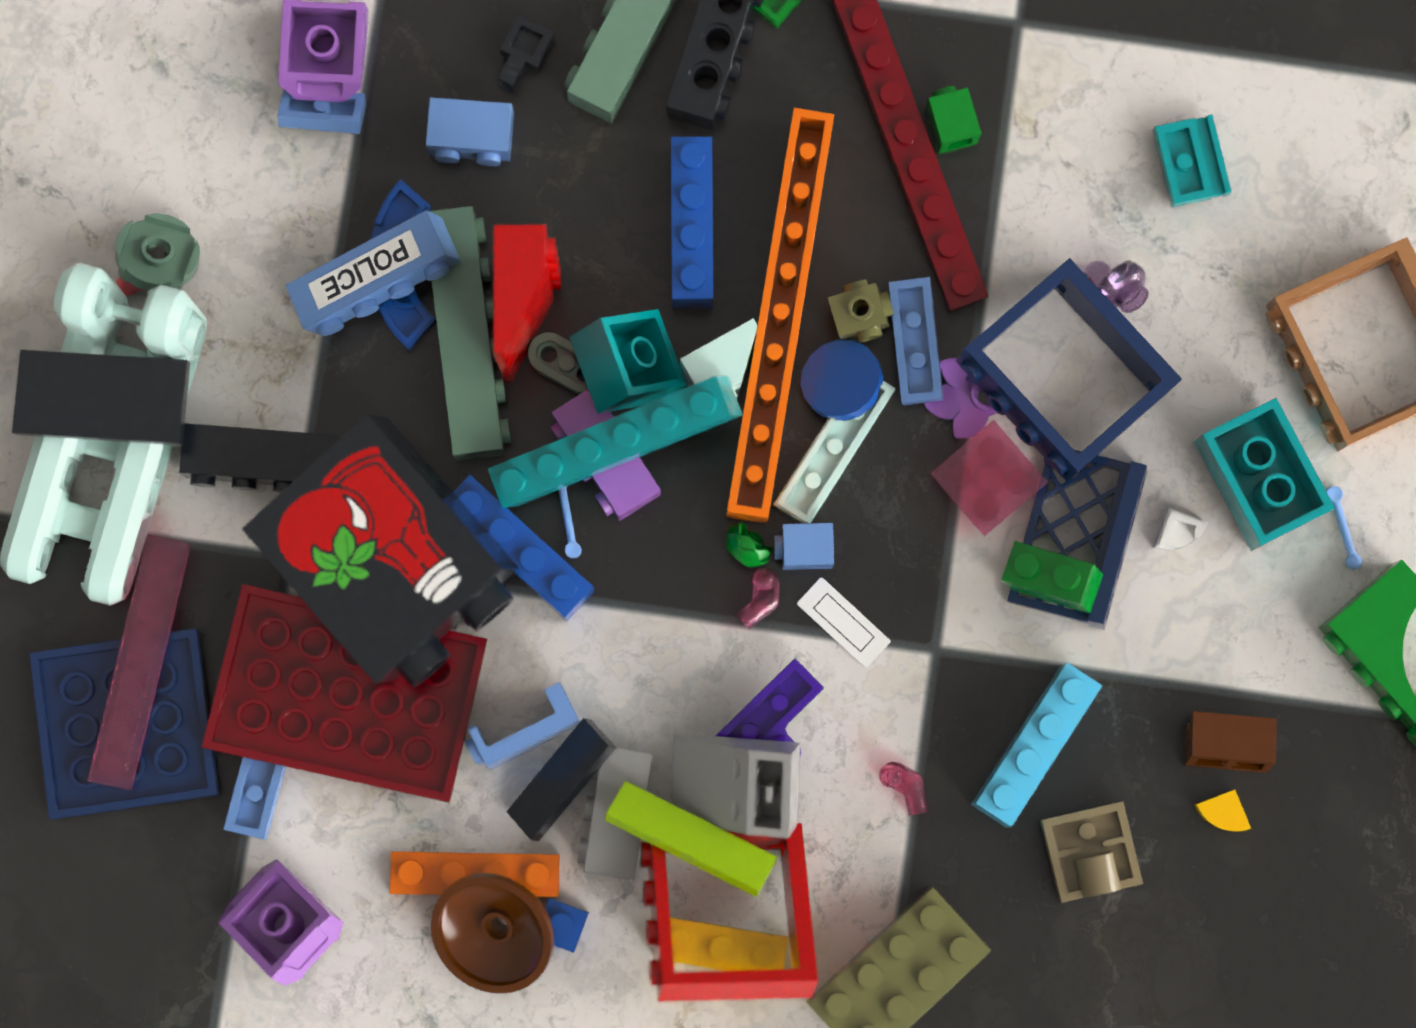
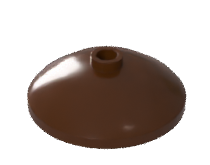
(480, 947)

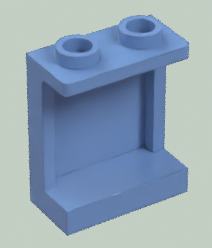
(527, 738)

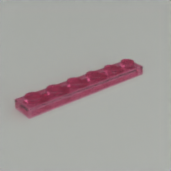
(139, 662)

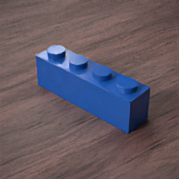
(692, 222)
(537, 562)

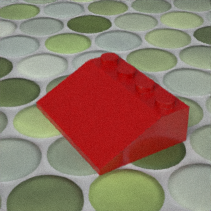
(523, 290)

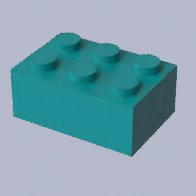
(1263, 474)

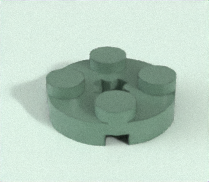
(145, 235)

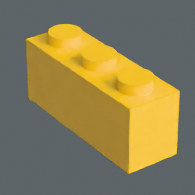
(726, 946)

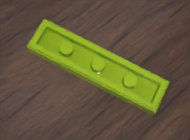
(691, 838)

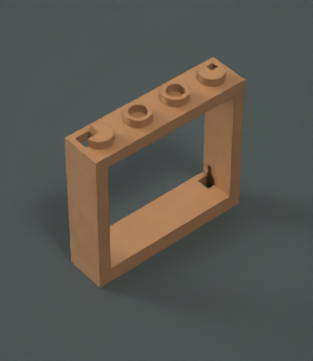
(1402, 263)

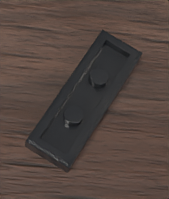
(561, 779)

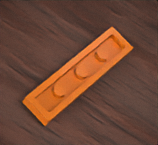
(435, 871)

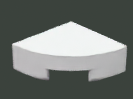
(1178, 530)

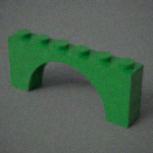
(1371, 638)

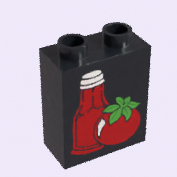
(383, 552)

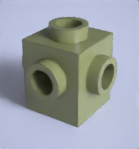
(845, 309)

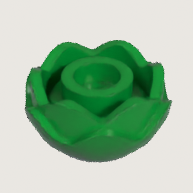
(746, 546)

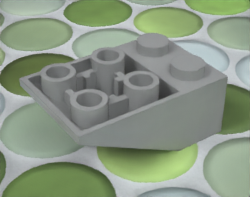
(738, 783)

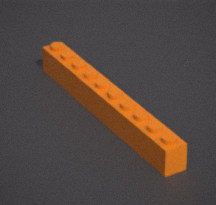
(780, 316)

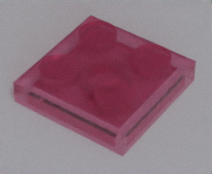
(988, 478)

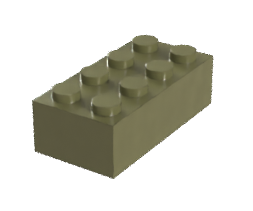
(902, 968)

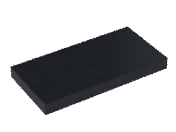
(101, 397)

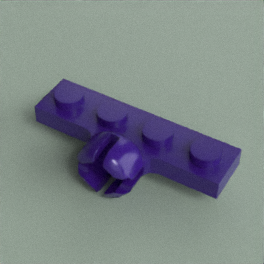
(775, 706)

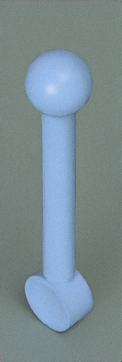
(572, 549)
(1353, 560)

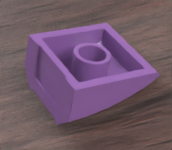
(322, 49)
(280, 923)

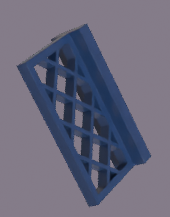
(1114, 539)

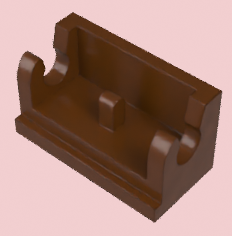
(1230, 742)

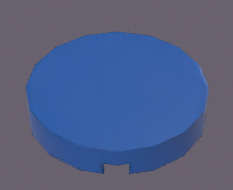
(841, 380)

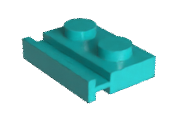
(1191, 161)

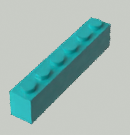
(615, 441)

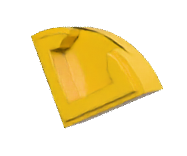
(1224, 812)

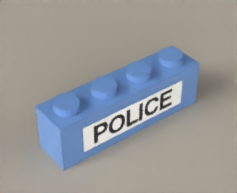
(373, 273)

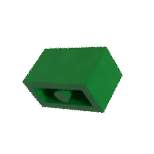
(1052, 577)

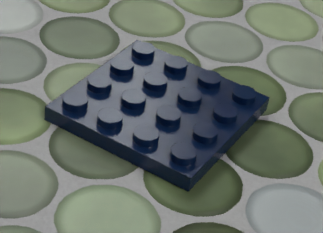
(70, 705)

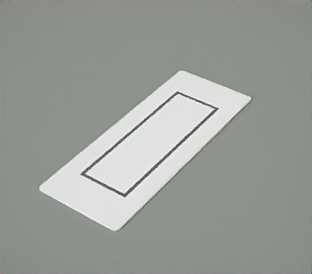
(843, 622)

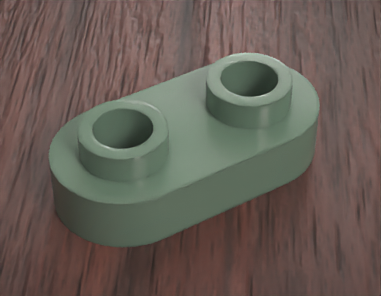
(563, 368)

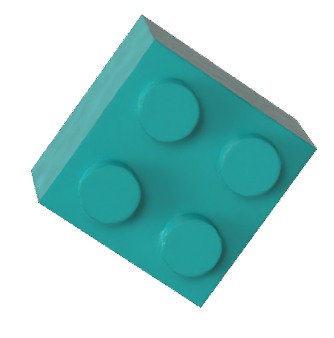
(627, 360)

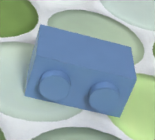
(469, 131)

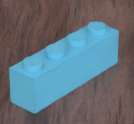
(1036, 745)

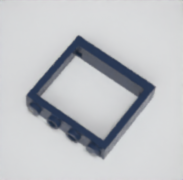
(1110, 327)

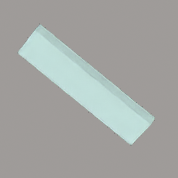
(827, 461)

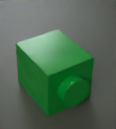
(952, 119)

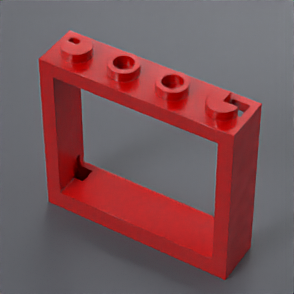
(734, 984)

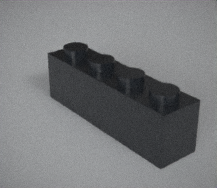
(248, 455)

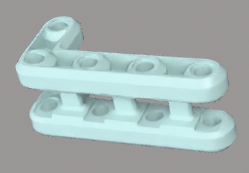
(92, 312)

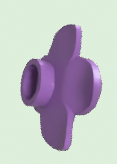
(960, 402)

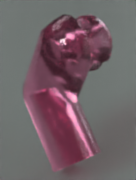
(764, 598)
(907, 783)

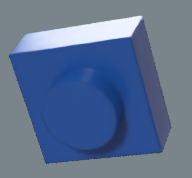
(566, 924)

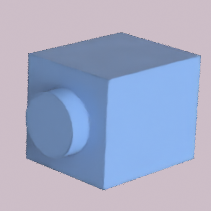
(805, 546)

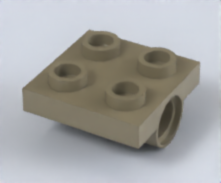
(1091, 852)

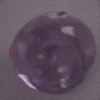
(1121, 285)

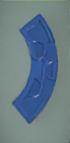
(407, 315)

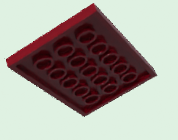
(307, 705)

